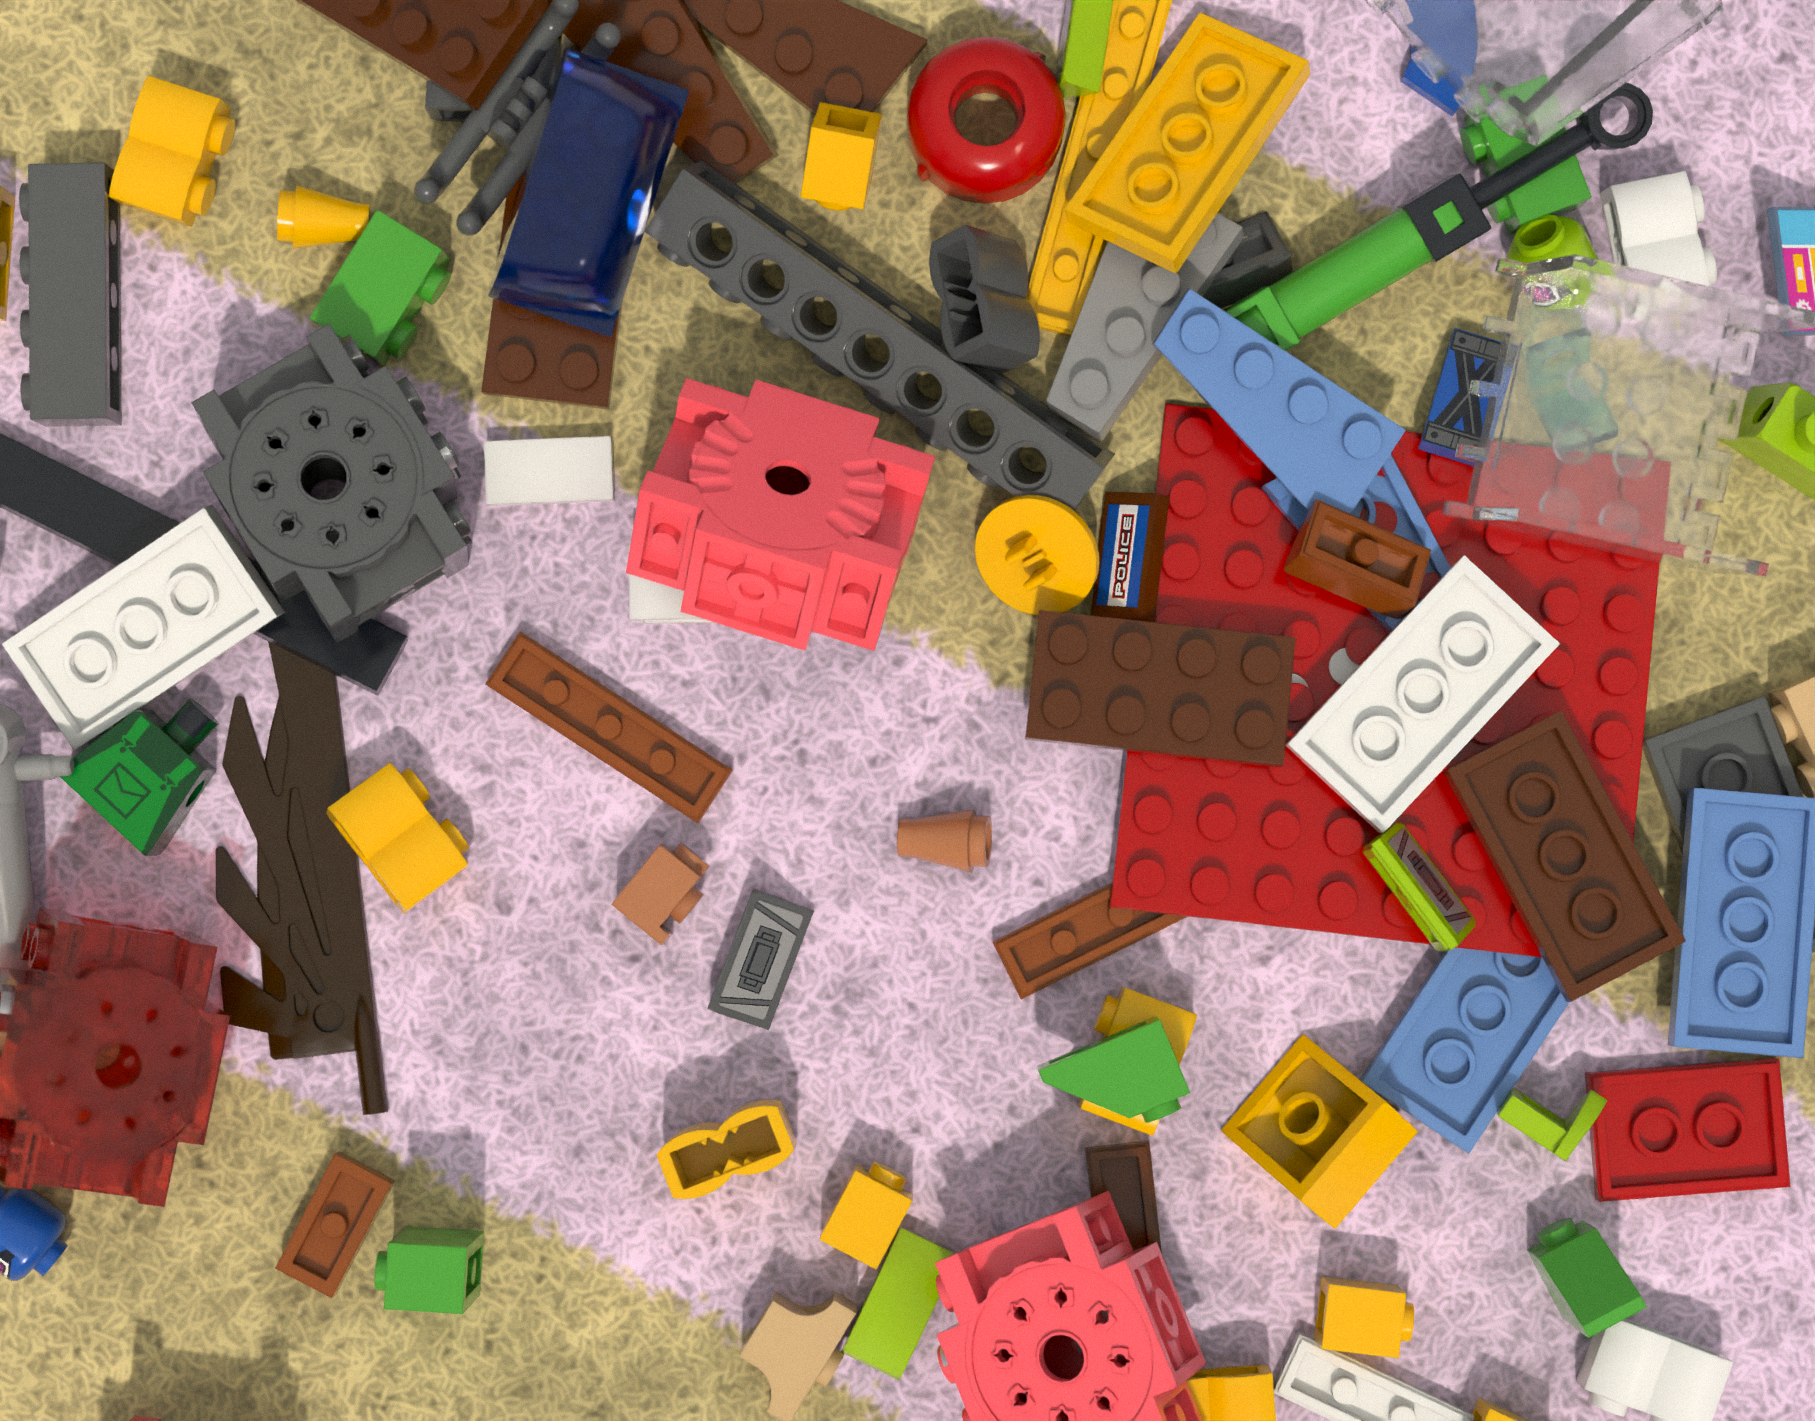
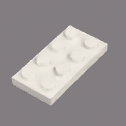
(143, 627)
(1422, 694)

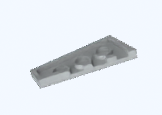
(1119, 322)

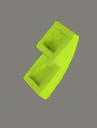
(897, 1305)

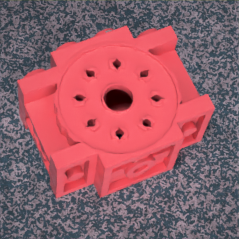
(779, 514)
(1053, 1283)

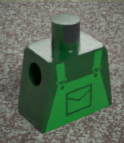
(146, 774)

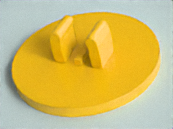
(1037, 554)

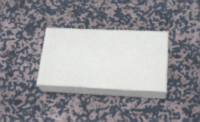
(549, 471)

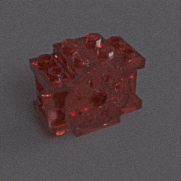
(82, 992)

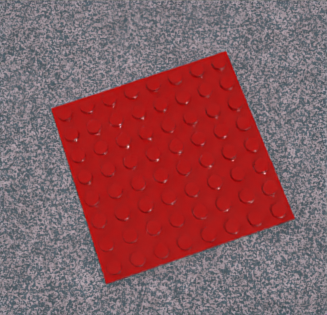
(1278, 838)

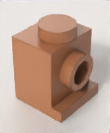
(663, 890)

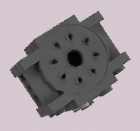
(326, 420)

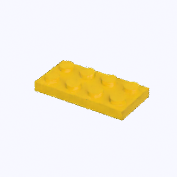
(1187, 142)

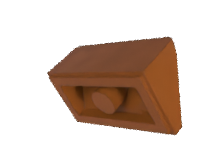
(1358, 560)

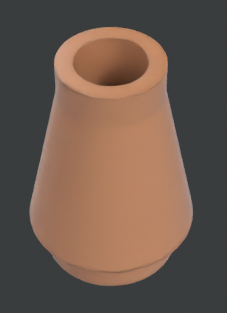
(948, 839)

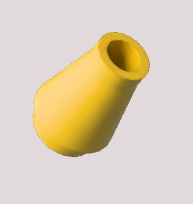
(318, 218)

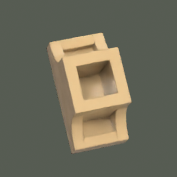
(797, 1348)

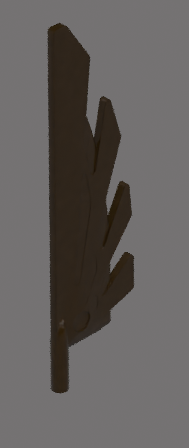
(308, 883)

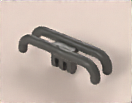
(510, 118)

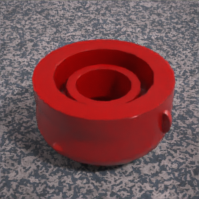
(974, 170)

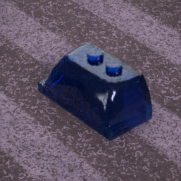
(587, 192)

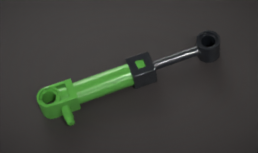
(1419, 232)

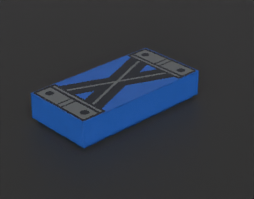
(1454, 413)

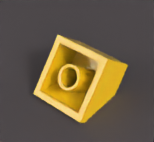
(1319, 1131)

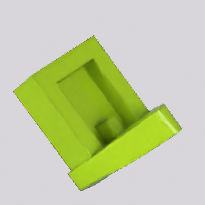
(1546, 1127)

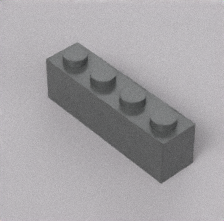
(72, 296)

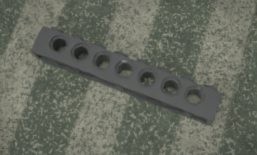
(863, 308)

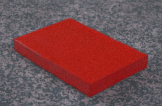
(1689, 1130)

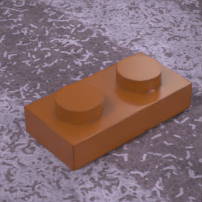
(335, 1224)

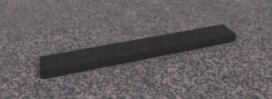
(120, 527)

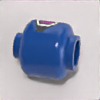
(28, 1233)

